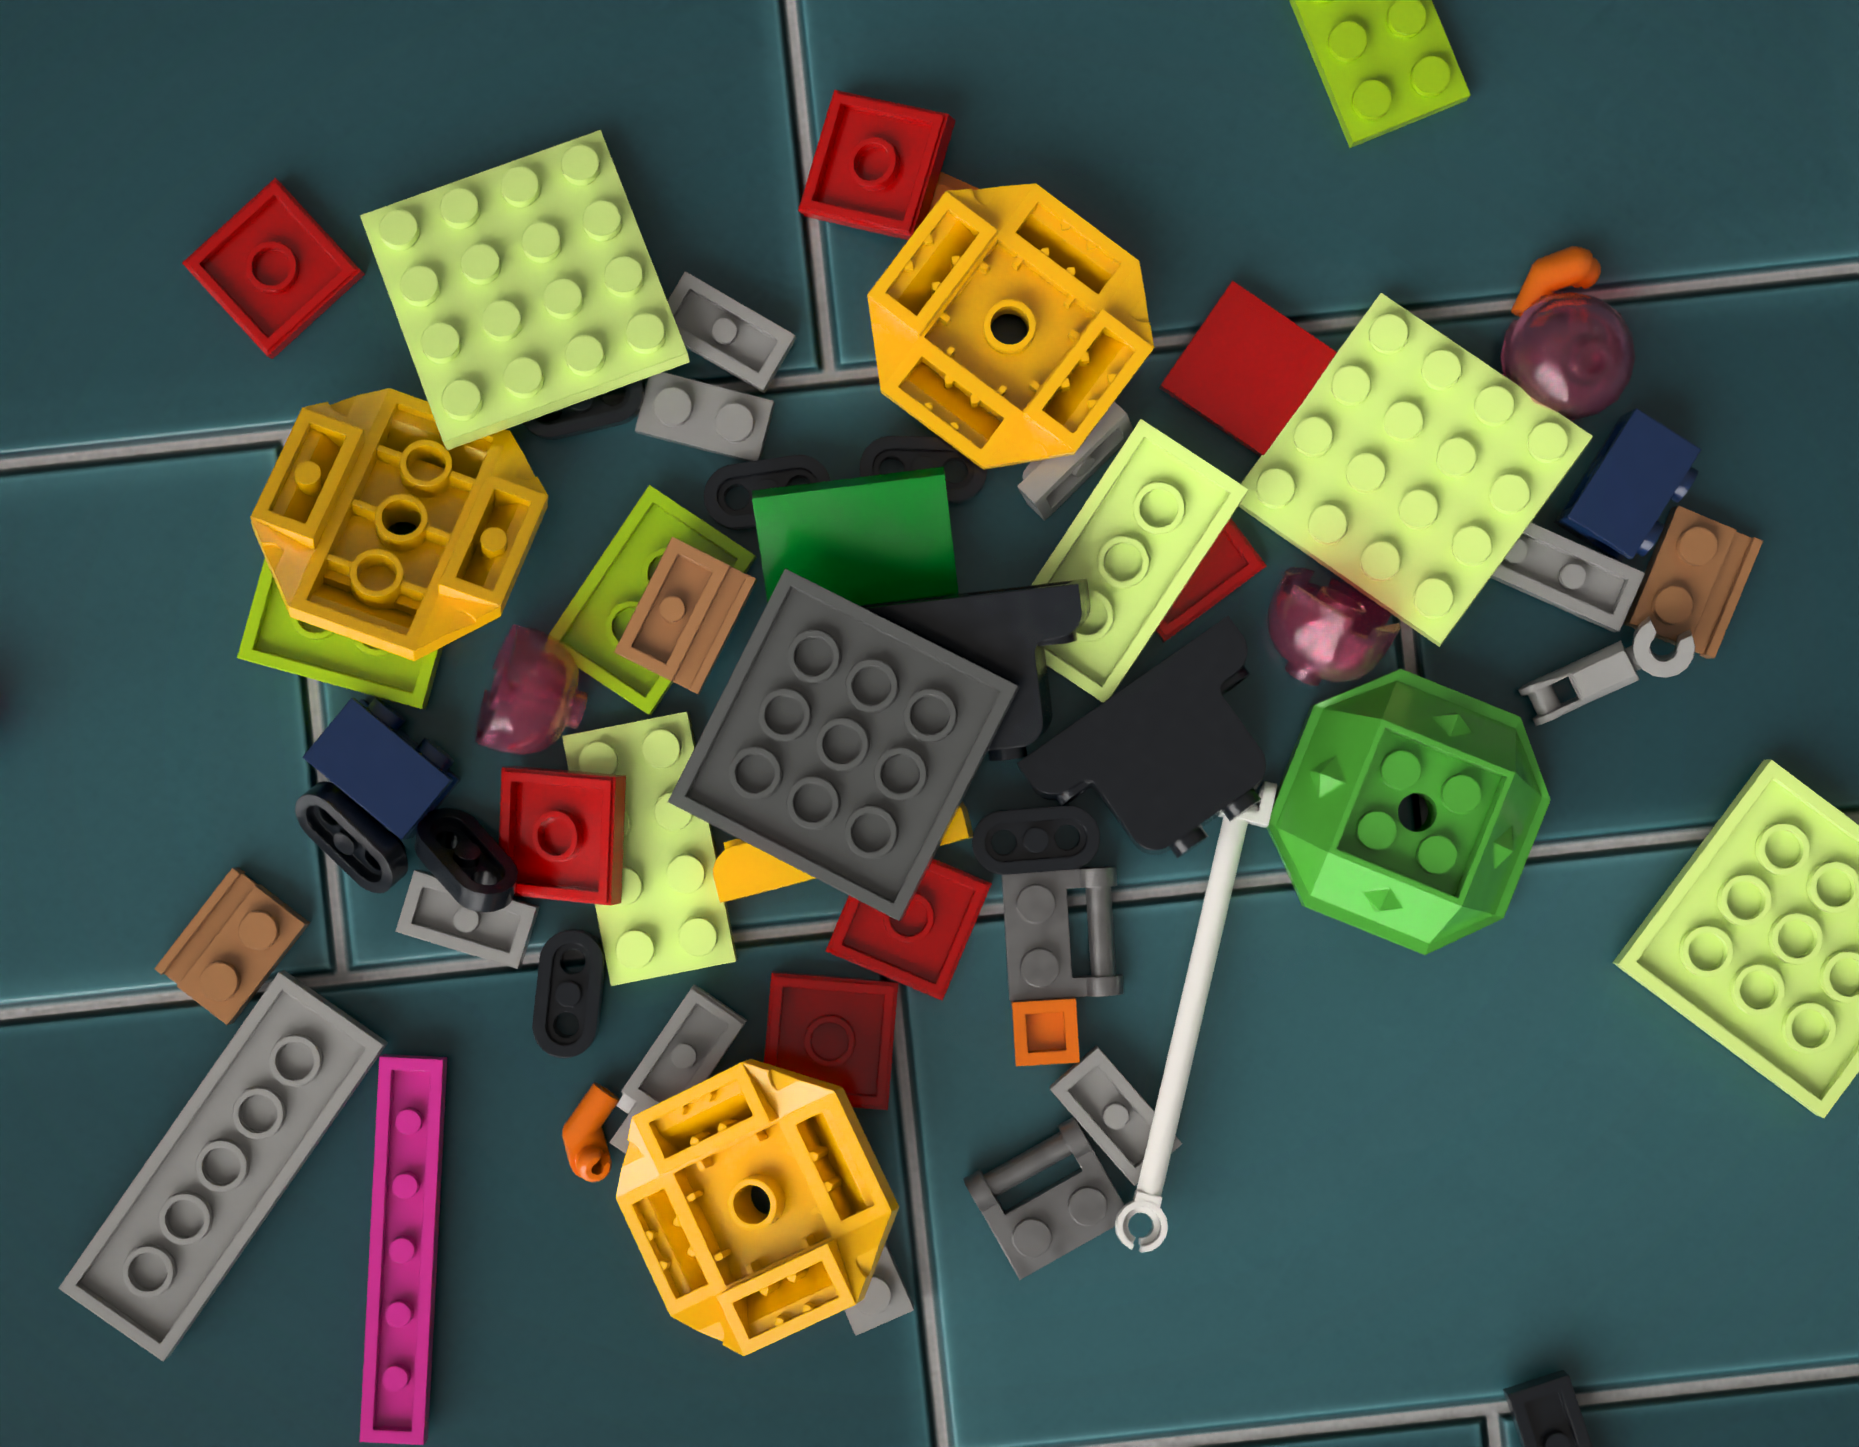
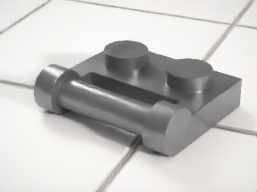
(1040, 936)
(1058, 1215)

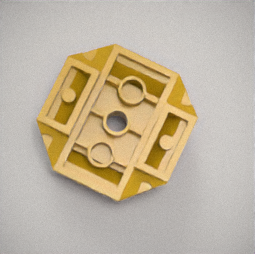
(382, 463)

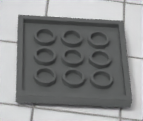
(843, 744)

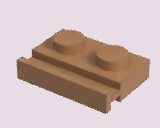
(1694, 580)
(685, 615)
(232, 946)

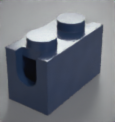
(1629, 487)
(383, 766)

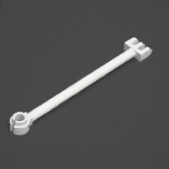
(1188, 1023)

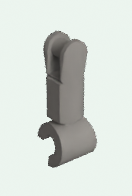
(1607, 672)

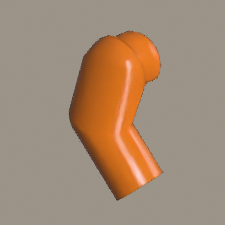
(1556, 271)
(584, 1134)

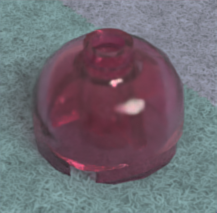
(1570, 354)
(1327, 630)
(530, 695)

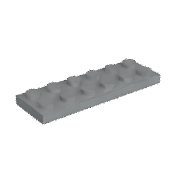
(223, 1165)

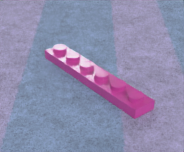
(403, 1249)

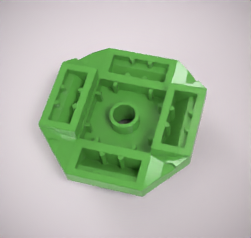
(1342, 799)

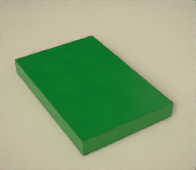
(861, 536)

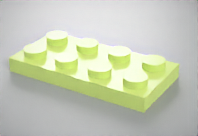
(1137, 550)
(669, 896)

